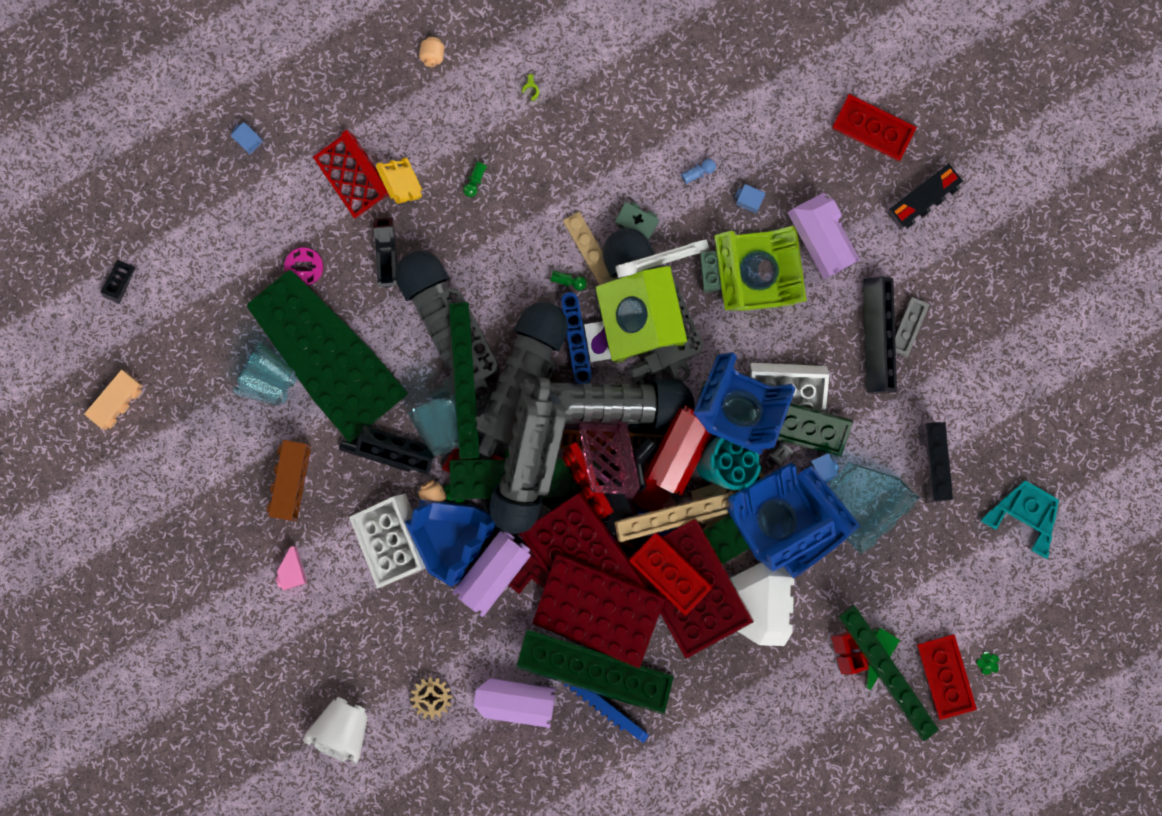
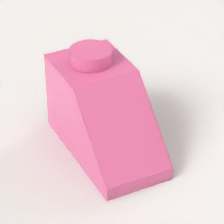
(291, 571)

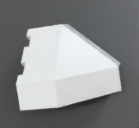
(768, 602)

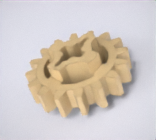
(431, 706)

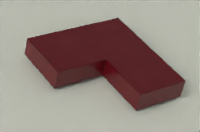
(531, 570)

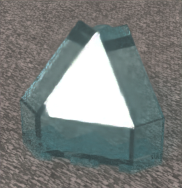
(874, 502)

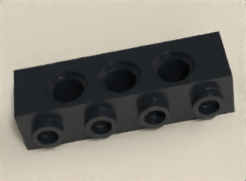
(395, 450)

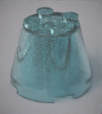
(265, 377)
(437, 424)

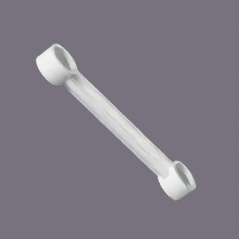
(661, 258)

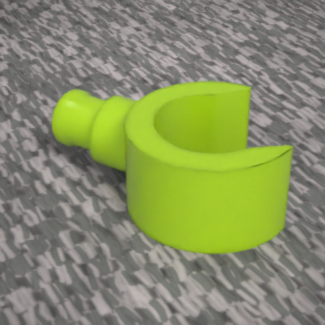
(530, 84)

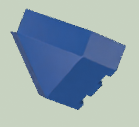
(449, 537)

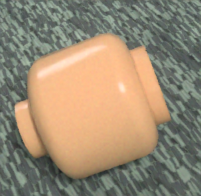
(431, 51)
(432, 491)

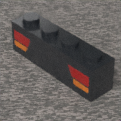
(924, 196)

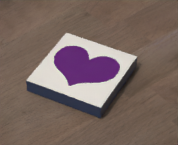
(597, 341)

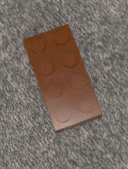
(289, 480)

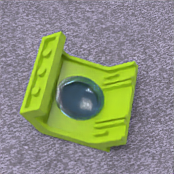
(739, 274)
(641, 313)

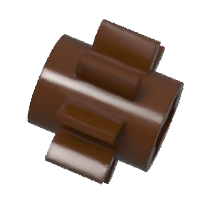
(629, 545)

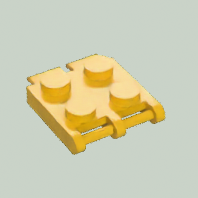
(400, 181)

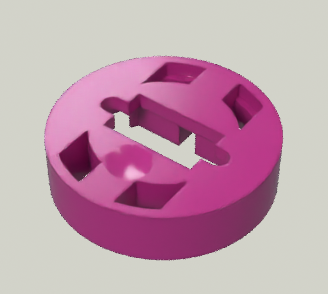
(303, 257)

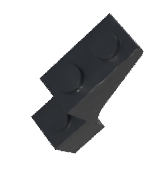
(385, 252)

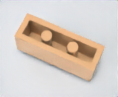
(114, 400)

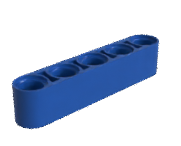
(580, 348)

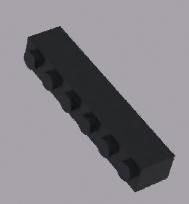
(880, 335)

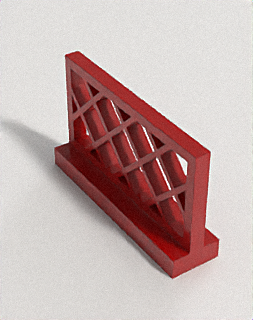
(362, 161)

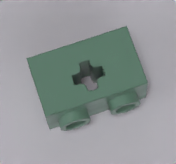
(632, 210)
(710, 272)

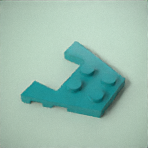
(1030, 507)

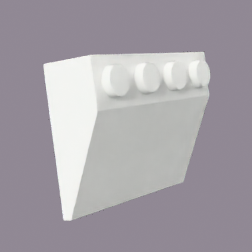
(809, 380)
(387, 541)

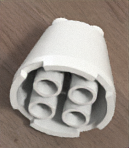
(339, 731)

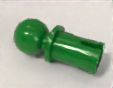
(470, 189)
(579, 282)

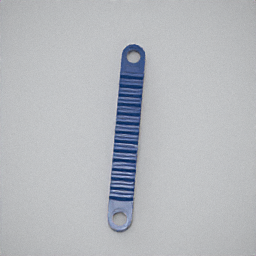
(612, 713)

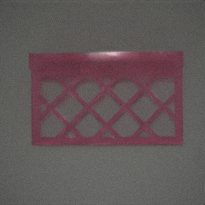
(623, 458)

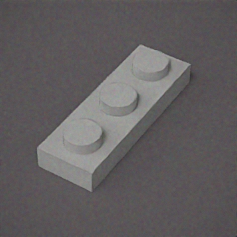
(910, 326)

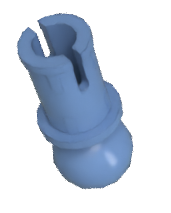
(708, 166)

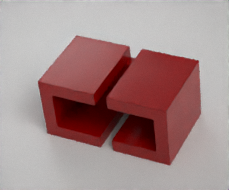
(848, 661)

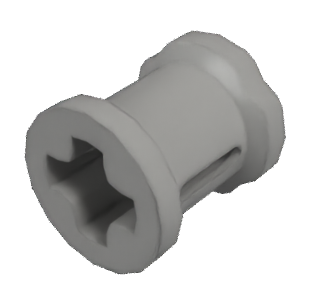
(782, 447)

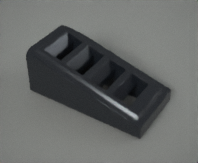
(123, 284)

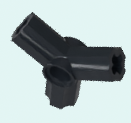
(641, 455)

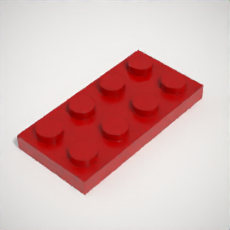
(874, 127)
(576, 461)
(671, 574)
(946, 677)

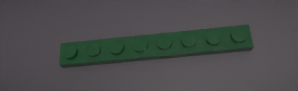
(464, 380)
(888, 672)

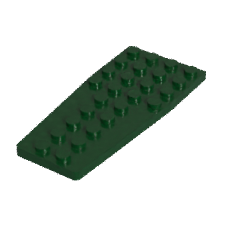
(326, 355)

